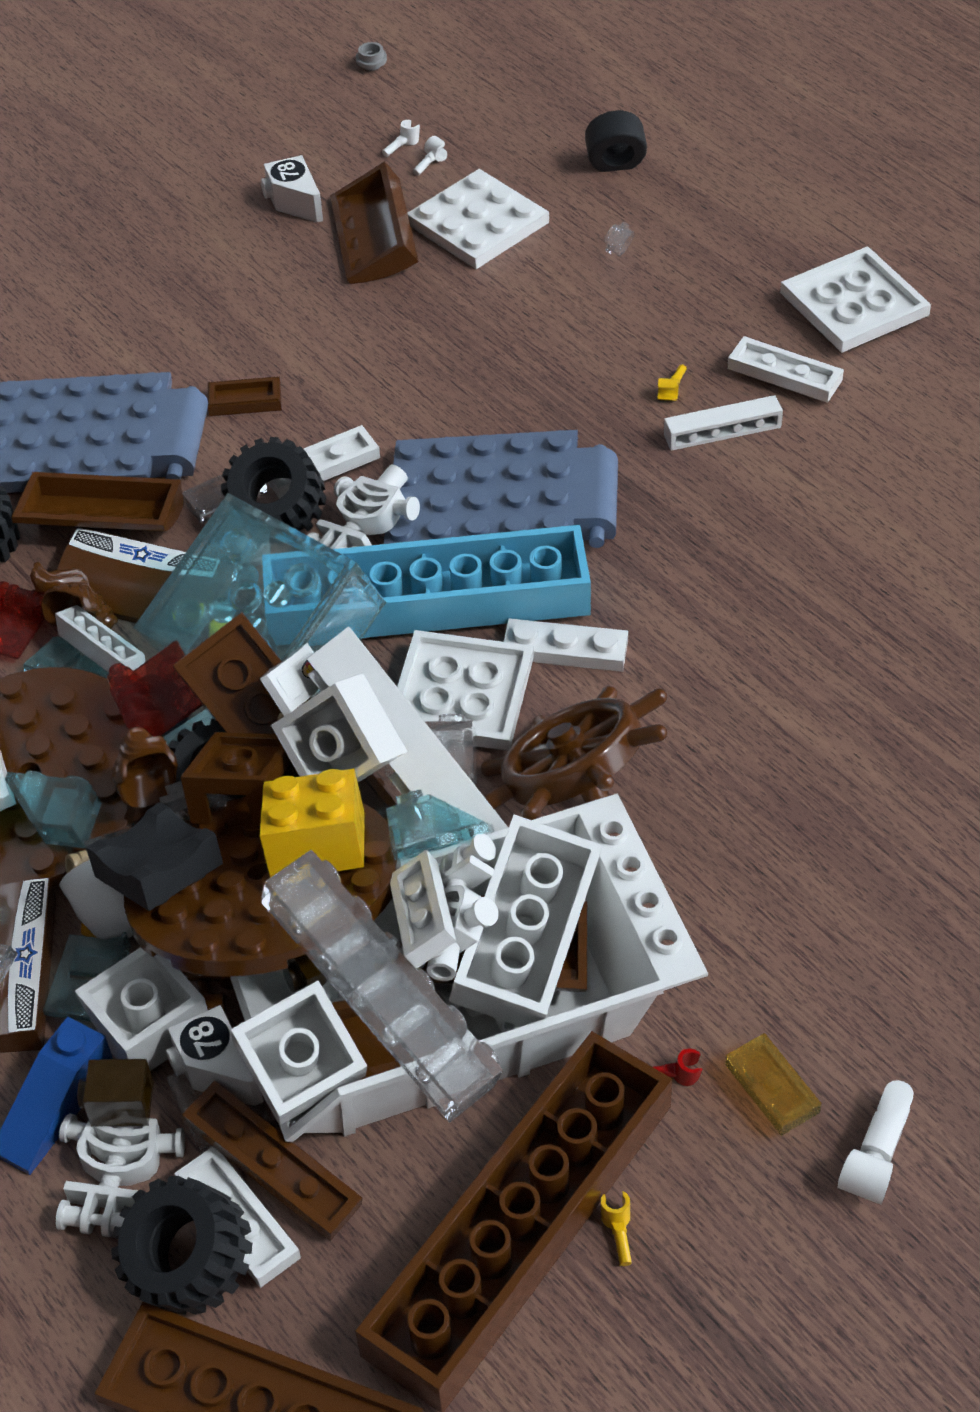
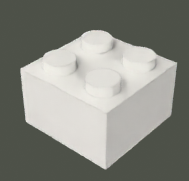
(340, 731)
(298, 1052)

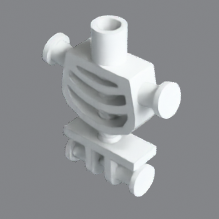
(376, 506)
(468, 911)
(129, 1158)

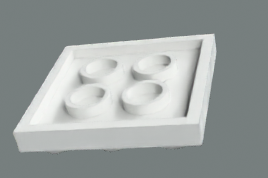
(478, 218)
(855, 299)
(470, 679)

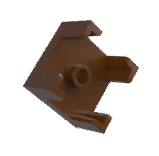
(234, 767)

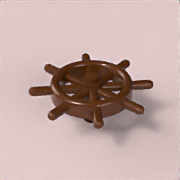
(574, 752)

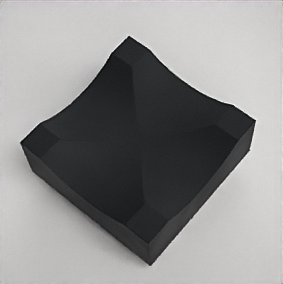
(155, 857)

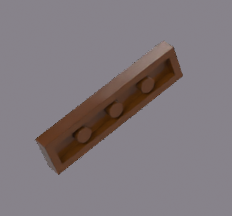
(271, 1161)

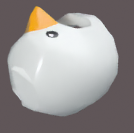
(95, 904)

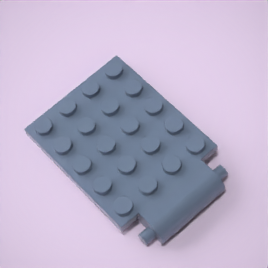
(99, 427)
(507, 486)

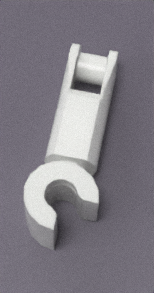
(869, 1170)

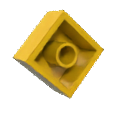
(314, 814)

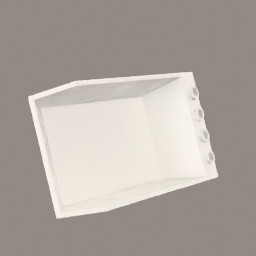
(623, 974)

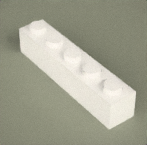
(723, 422)
(96, 639)

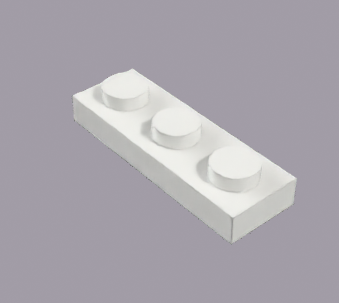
(785, 369)
(336, 456)
(571, 644)
(422, 910)
(271, 1246)

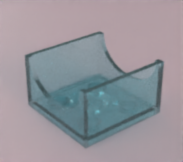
(269, 572)

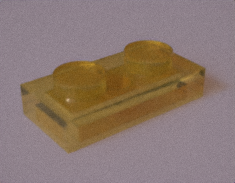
(773, 1084)

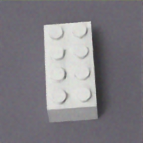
(538, 899)

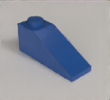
(49, 1094)

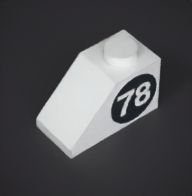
(292, 188)
(207, 1053)

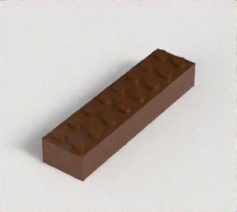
(514, 1222)

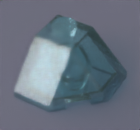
(429, 824)

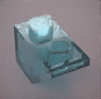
(57, 807)

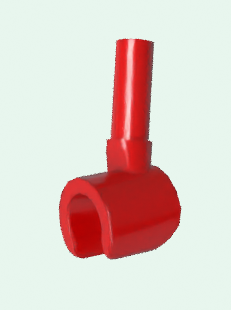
(678, 1070)

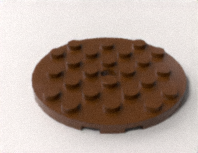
(62, 727)
(220, 920)

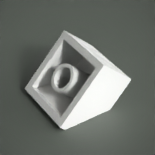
(138, 1003)

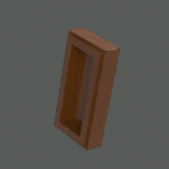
(244, 396)

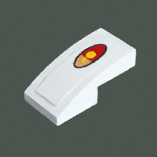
(289, 680)

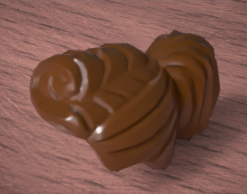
(66, 589)
(142, 771)

